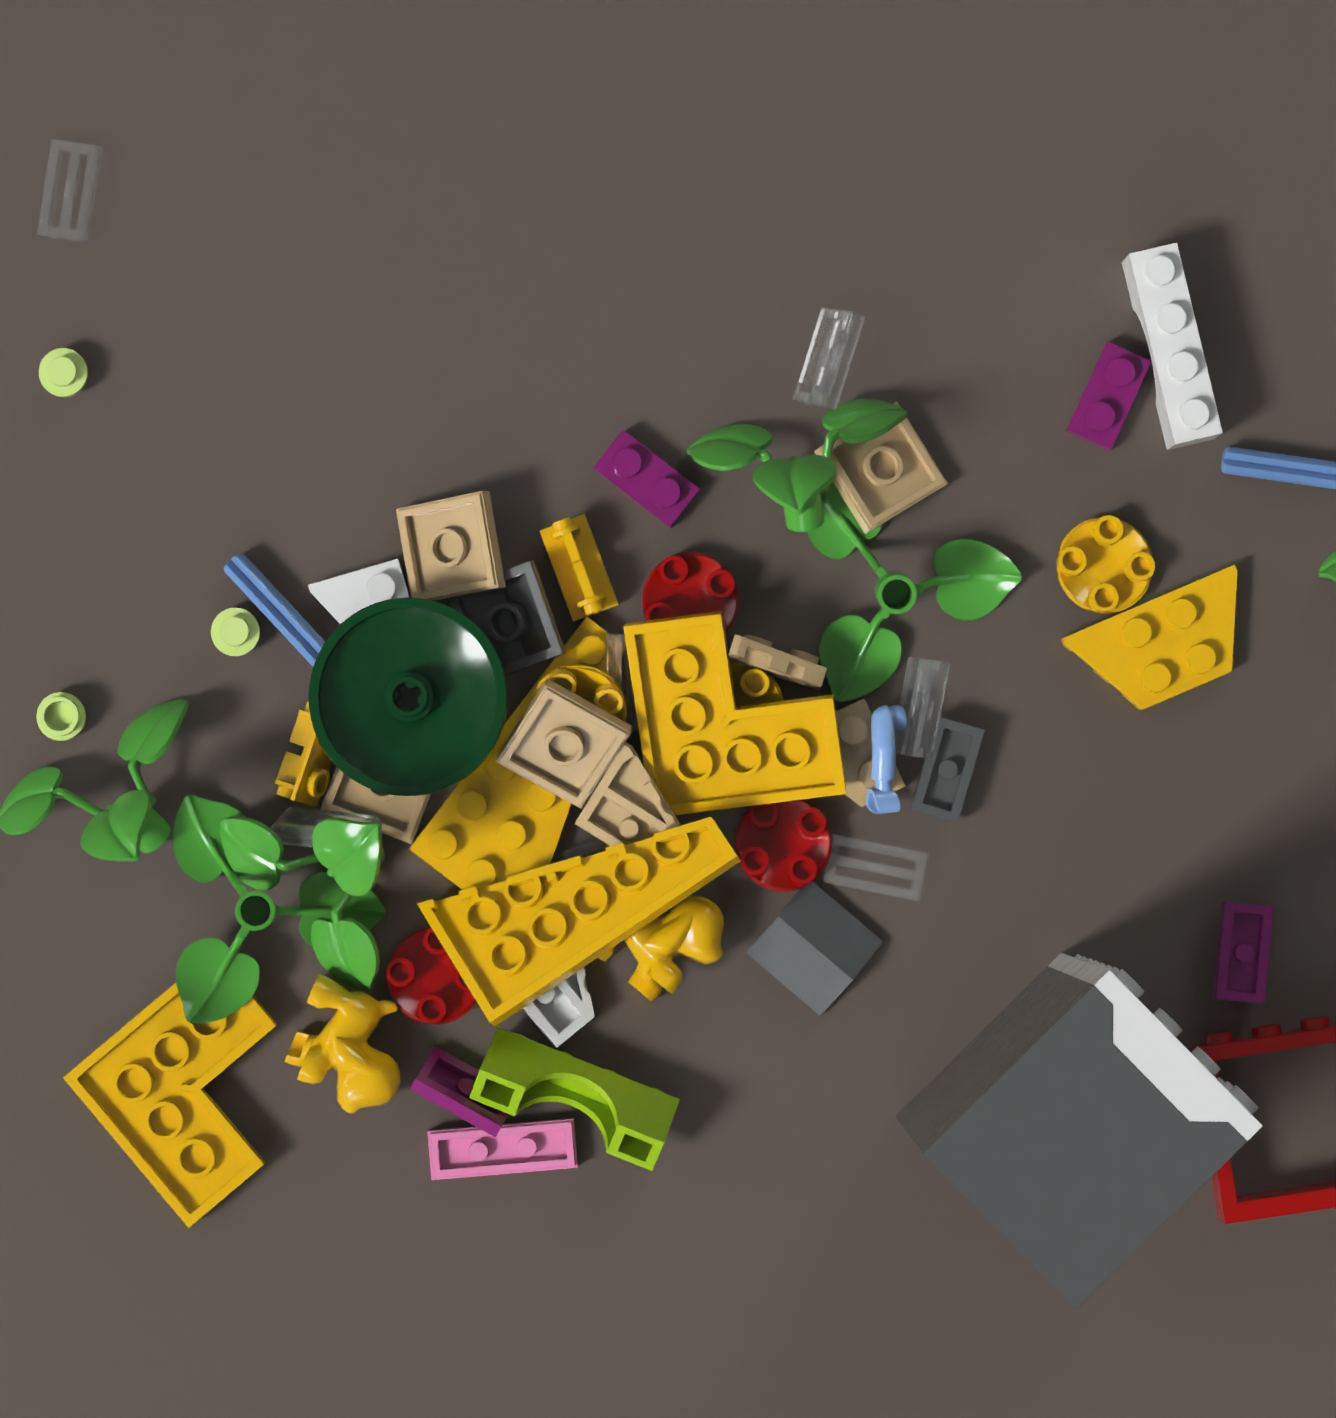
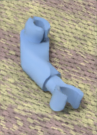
(884, 724)

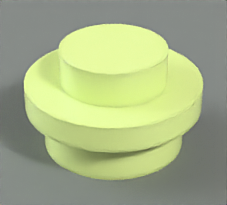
(63, 372)
(235, 632)
(61, 716)

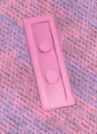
(515, 1149)

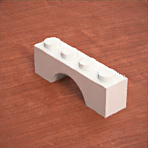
(1176, 352)

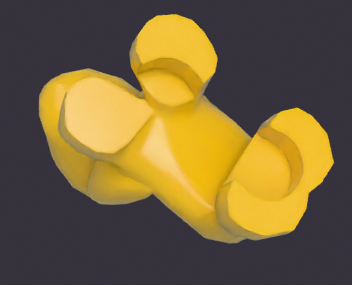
(688, 930)
(363, 1072)

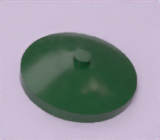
(408, 697)

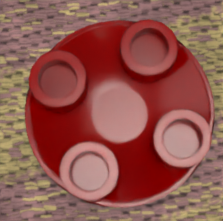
(689, 586)
(783, 844)
(426, 981)

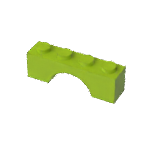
(627, 1112)

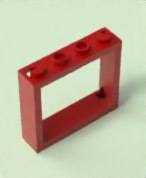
(1277, 1202)

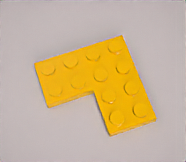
(705, 747)
(154, 1102)

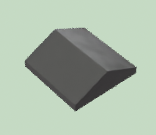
(515, 619)
(814, 947)

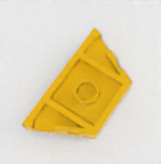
(1165, 642)

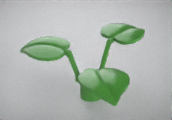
(798, 480)
(862, 656)
(126, 824)
(353, 859)
(210, 974)

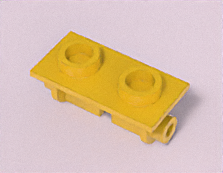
(578, 567)
(304, 776)

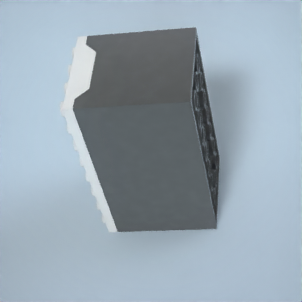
(1079, 1122)

